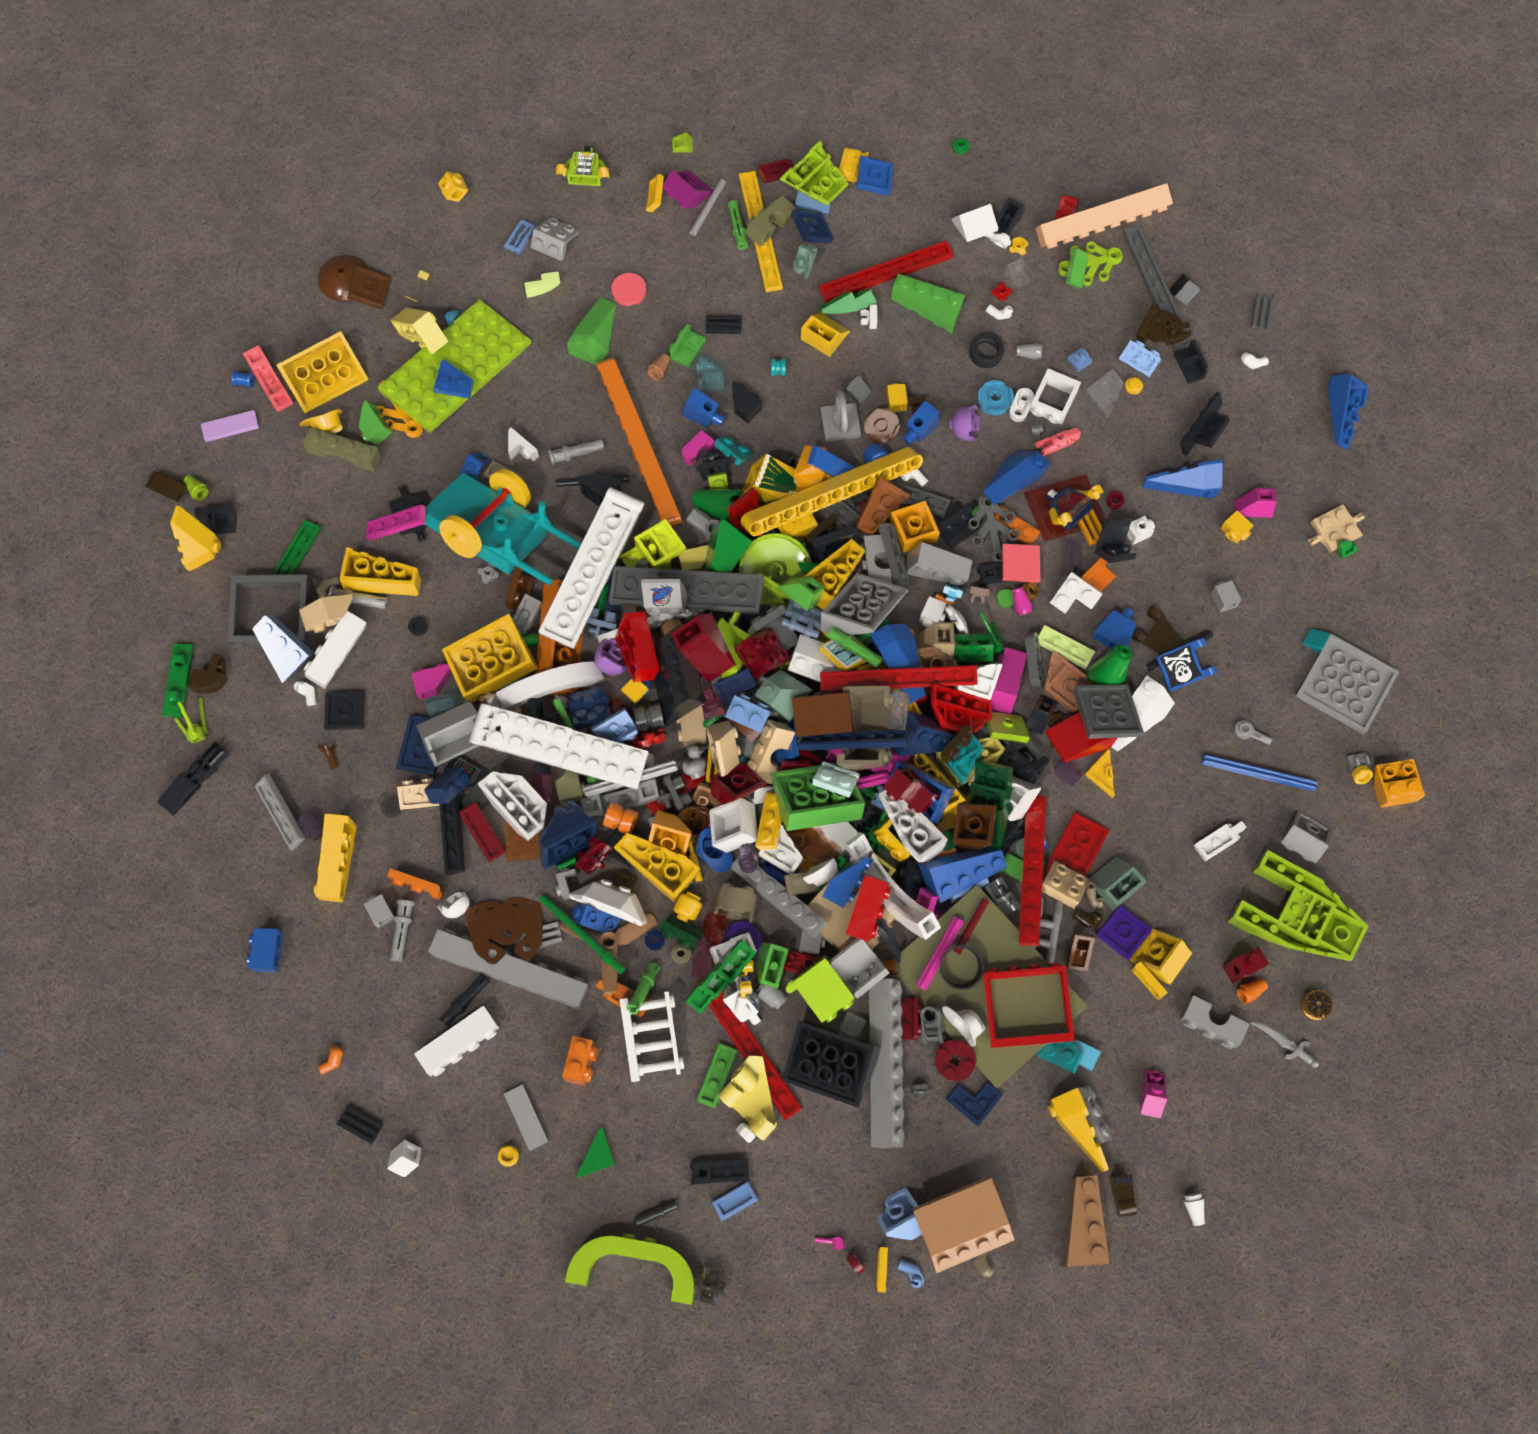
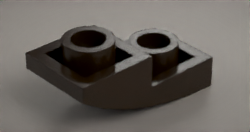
(166, 486)

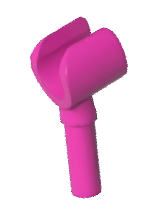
(838, 1242)

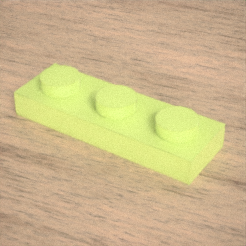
(1065, 647)

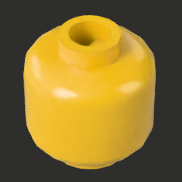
(687, 907)

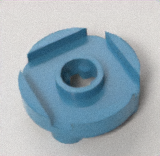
(1001, 391)

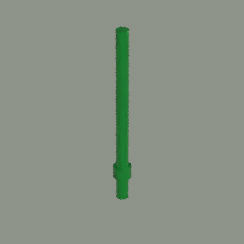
(607, 956)

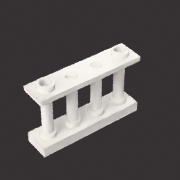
(635, 1049)

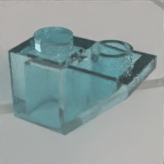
(711, 375)

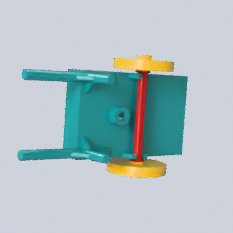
(492, 521)

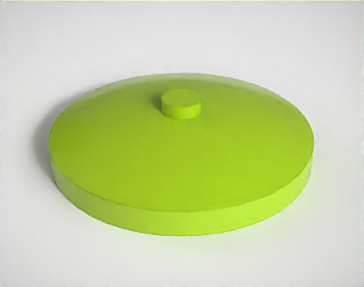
(775, 557)

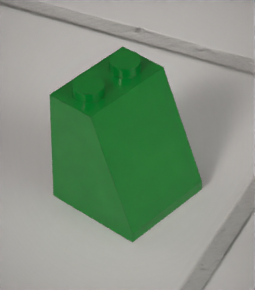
(725, 548)

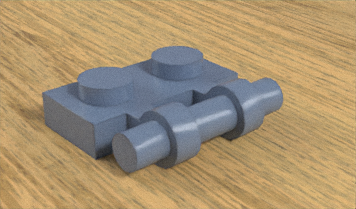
(811, 618)

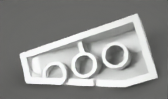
(914, 829)

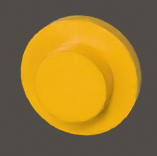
(1133, 385)
(508, 1155)

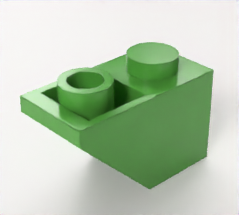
(803, 591)

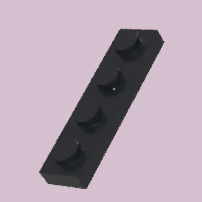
(452, 837)

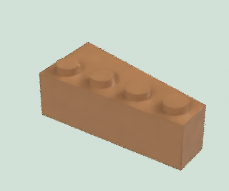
(1085, 1230)

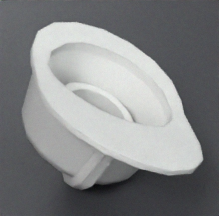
(966, 1022)

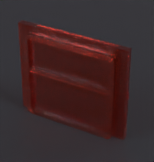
(1040, 507)

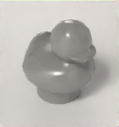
(697, 766)

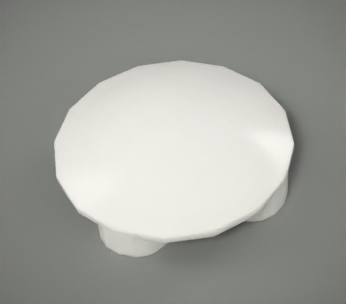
(957, 618)

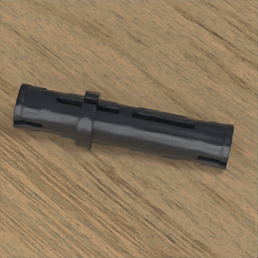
(464, 999)

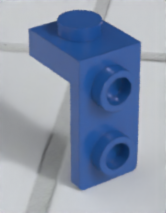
(595, 918)

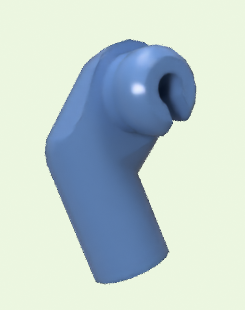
(914, 1272)

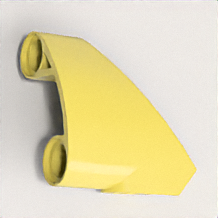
(751, 1096)

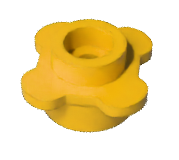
(1019, 241)

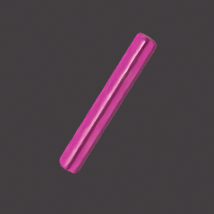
(944, 944)

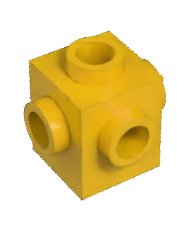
(453, 186)

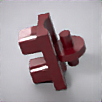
(594, 857)

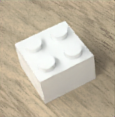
(733, 825)

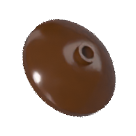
(337, 284)

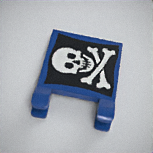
(1182, 665)

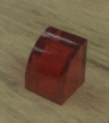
(714, 928)

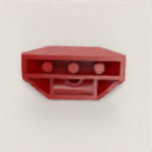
(956, 708)

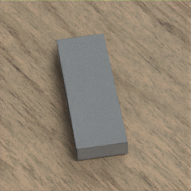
(526, 1117)

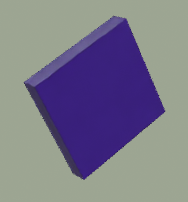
(1124, 932)

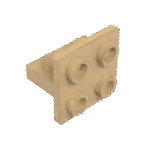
(1064, 884)

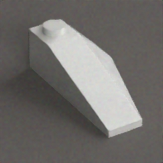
(1151, 705)

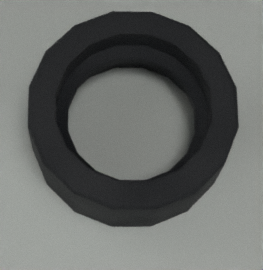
(982, 361)

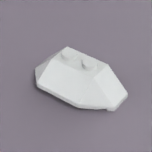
(515, 802)
(611, 900)

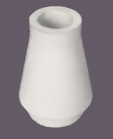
(1195, 1206)

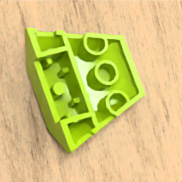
(816, 176)

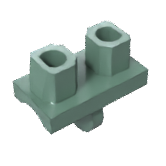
(804, 260)

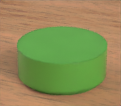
(1005, 598)

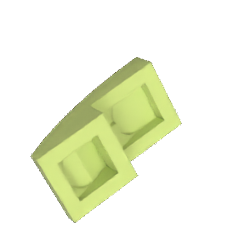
(548, 282)

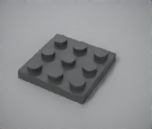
(1108, 711)

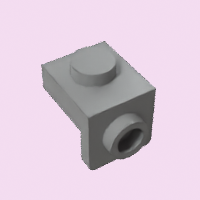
(562, 886)

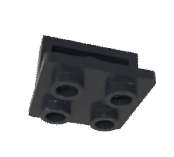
(954, 527)

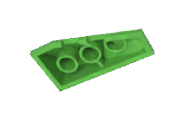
(593, 334)

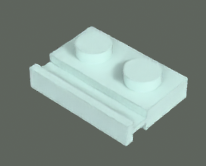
(836, 779)

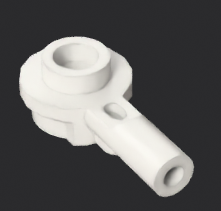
(1001, 240)

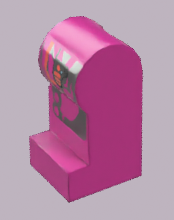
(696, 447)

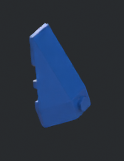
(898, 651)

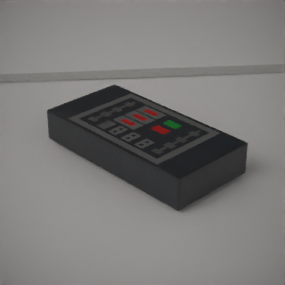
(473, 772)

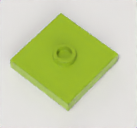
(1008, 727)

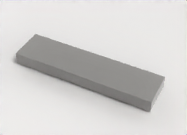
(279, 812)

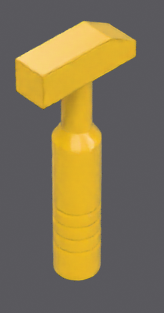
(693, 857)

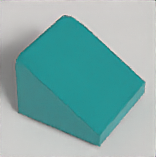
(1316, 639)

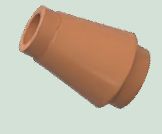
(658, 367)

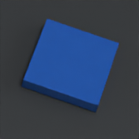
(874, 175)

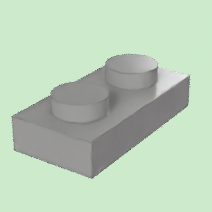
(527, 613)

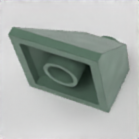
(778, 693)

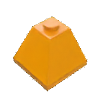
(670, 833)

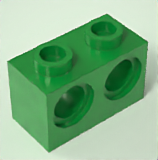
(973, 647)

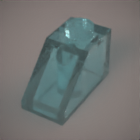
(444, 703)

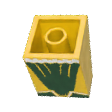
(771, 479)

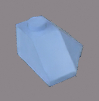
(898, 1216)

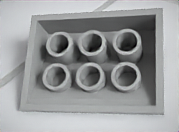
(861, 605)

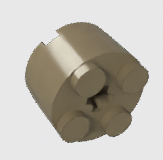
(736, 903)

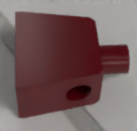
(1247, 964)

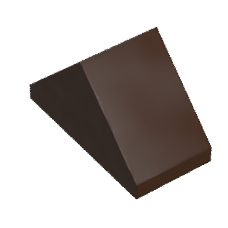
(1080, 951)

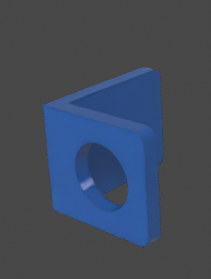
(473, 464)

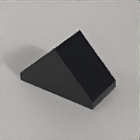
(1009, 216)

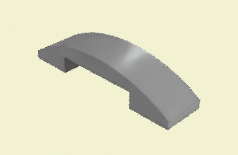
(628, 798)

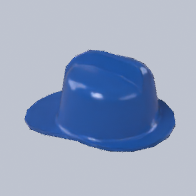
(714, 857)

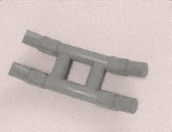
(1054, 925)

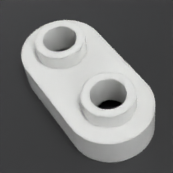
(1020, 405)

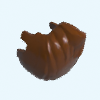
(695, 818)

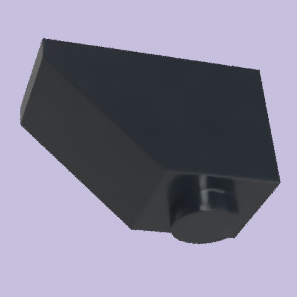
(1041, 714)

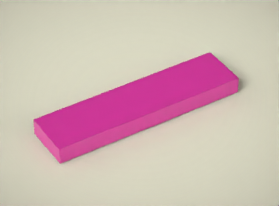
(396, 522)

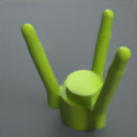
(195, 732)

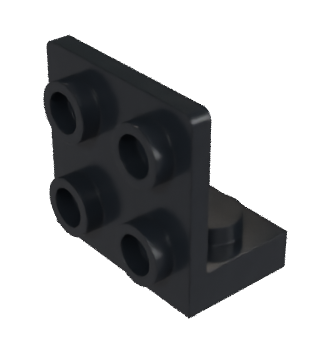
(1112, 539)
(1021, 766)

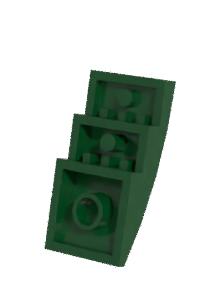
(993, 787)

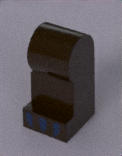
(1123, 1195)

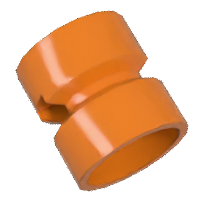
(619, 818)

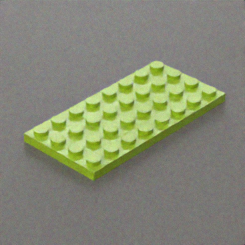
(477, 345)

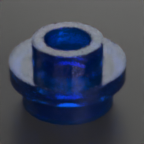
(654, 946)

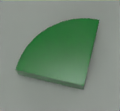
(1346, 548)

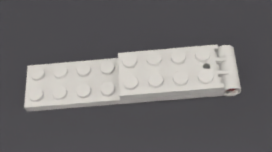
(591, 567)
(558, 746)

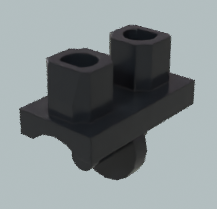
(705, 468)

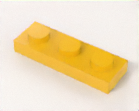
(769, 824)

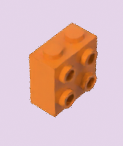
(579, 1061)

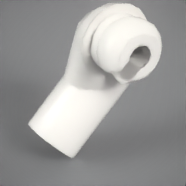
(1005, 313)
(1253, 362)
(917, 475)
(306, 690)

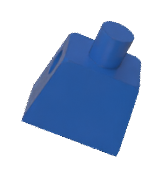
(702, 409)
(921, 423)
(1116, 629)

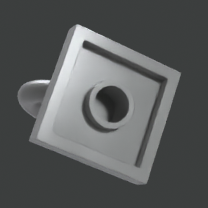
(840, 420)

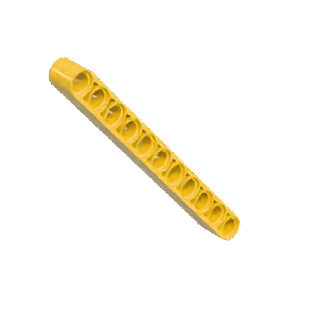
(830, 491)

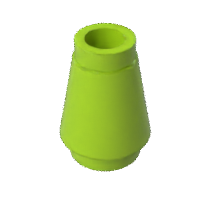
(196, 488)

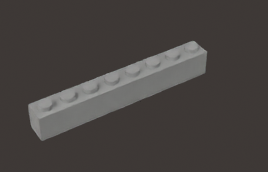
(511, 969)
(886, 1079)

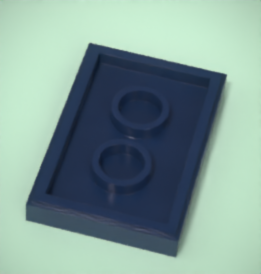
(413, 753)

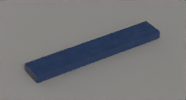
(857, 740)

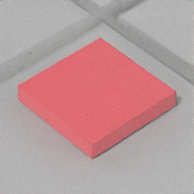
(1021, 563)

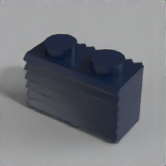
(447, 785)

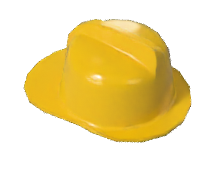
(327, 423)

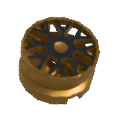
(1315, 1005)

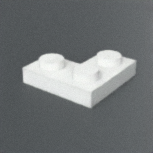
(1073, 589)

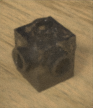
(709, 1285)

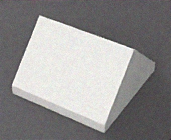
(976, 223)

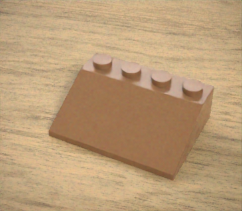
(963, 1224)

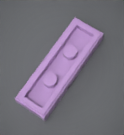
(229, 426)

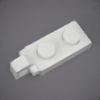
(1219, 840)

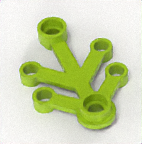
(1094, 262)

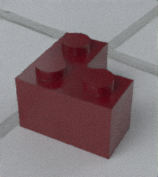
(912, 789)

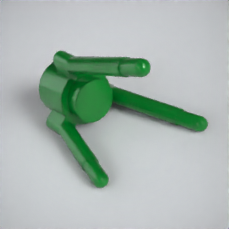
(998, 646)

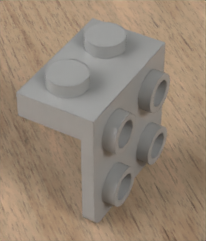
(552, 237)
(859, 967)

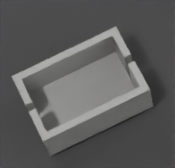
(449, 733)

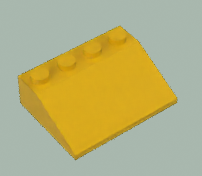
(322, 372)
(489, 658)

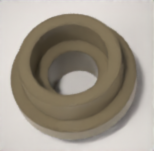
(680, 960)

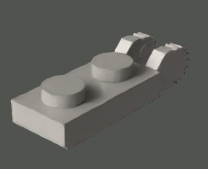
(1095, 1117)

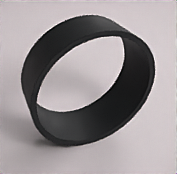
(976, 979)

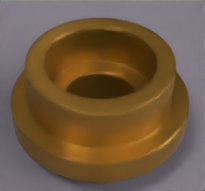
(1031, 590)

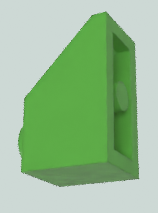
(373, 424)
(771, 964)

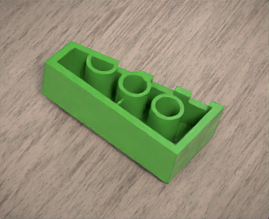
(929, 301)

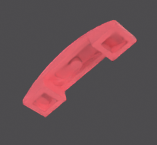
(267, 378)

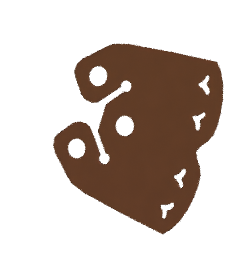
(505, 917)

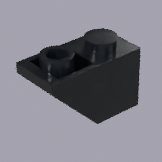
(745, 403)

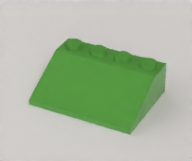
(808, 805)

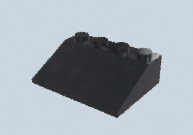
(676, 682)
(830, 1062)

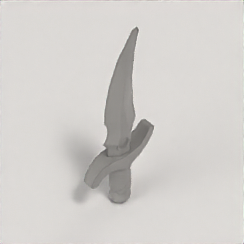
(1288, 1043)

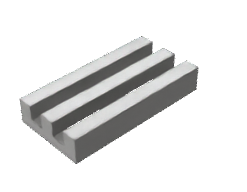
(550, 942)

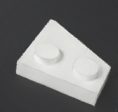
(987, 679)

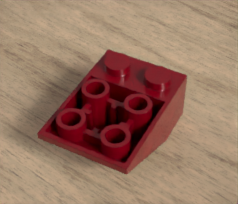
(704, 646)

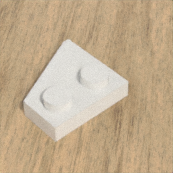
(785, 856)

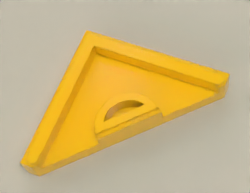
(1102, 773)

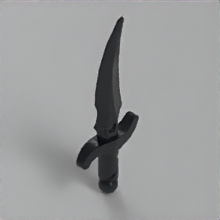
(889, 937)

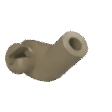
(326, 584)
(1091, 894)
(983, 1266)

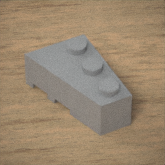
(938, 565)

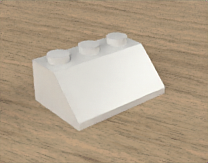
(808, 659)

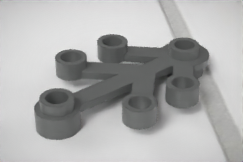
(992, 526)

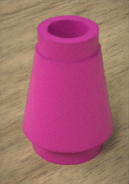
(1021, 601)

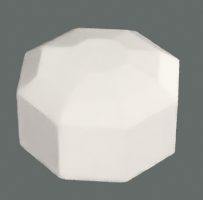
(745, 1131)

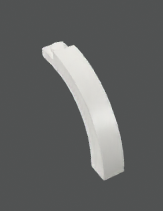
(547, 682)
(900, 905)

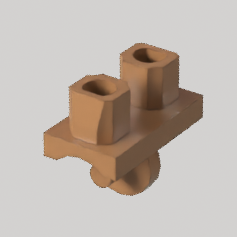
(703, 797)

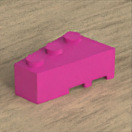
(1008, 680)

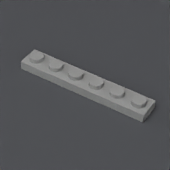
(779, 898)

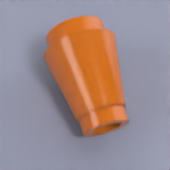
(1251, 991)

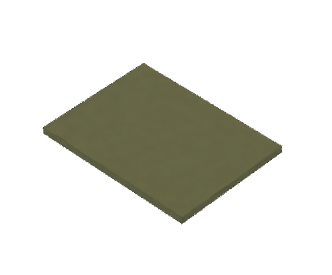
(1019, 1004)

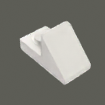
(518, 444)

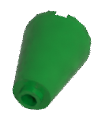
(716, 501)
(1111, 667)

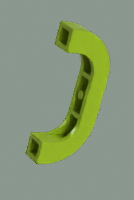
(588, 1254)

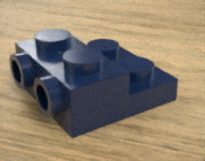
(589, 707)

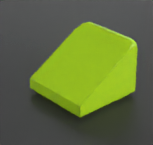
(682, 143)

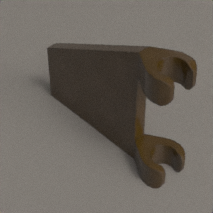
(1161, 637)

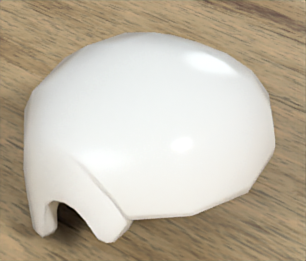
(454, 905)

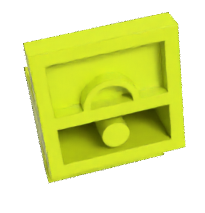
(656, 545)

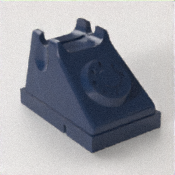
(565, 834)

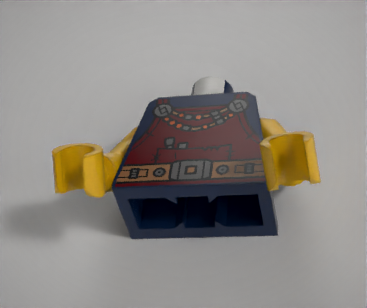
(1071, 505)

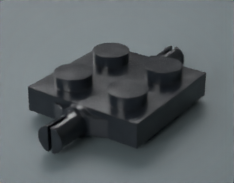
(408, 501)

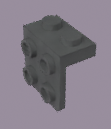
(773, 620)

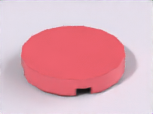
(628, 289)

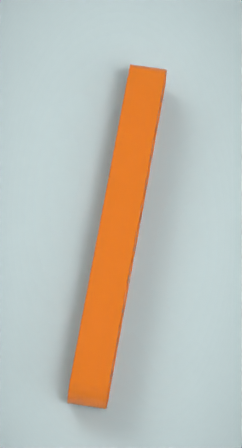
(639, 442)

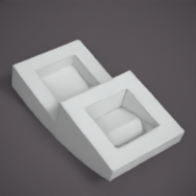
(720, 950)

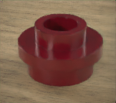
(1115, 495)

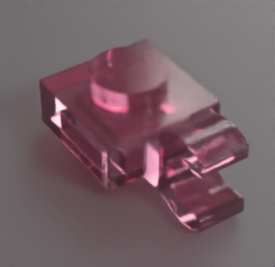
(712, 706)
(703, 962)

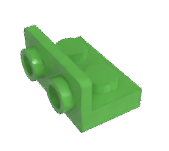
(686, 347)

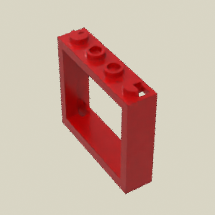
(1033, 970)

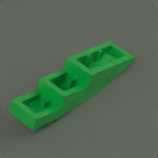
(721, 975)

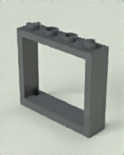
(264, 581)

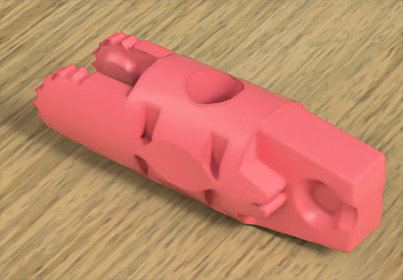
(1058, 441)

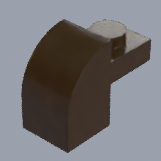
(211, 680)

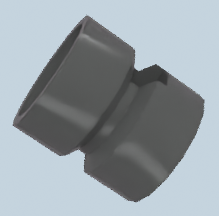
(648, 717)

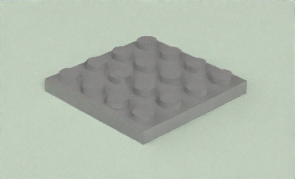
(1347, 684)

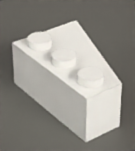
(1022, 796)

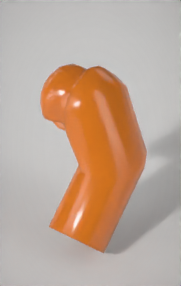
(334, 1060)

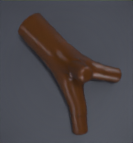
(330, 755)

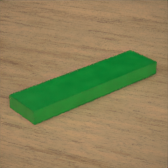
(297, 549)

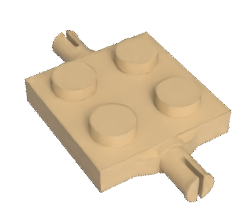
(1335, 526)

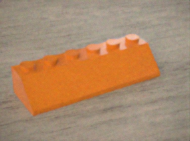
(550, 652)

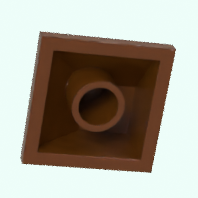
(974, 826)

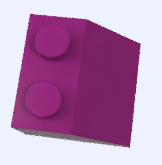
(686, 188)

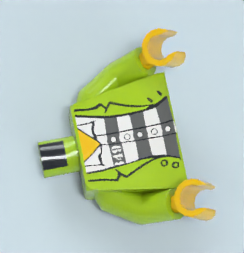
(584, 168)

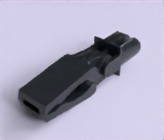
(189, 782)

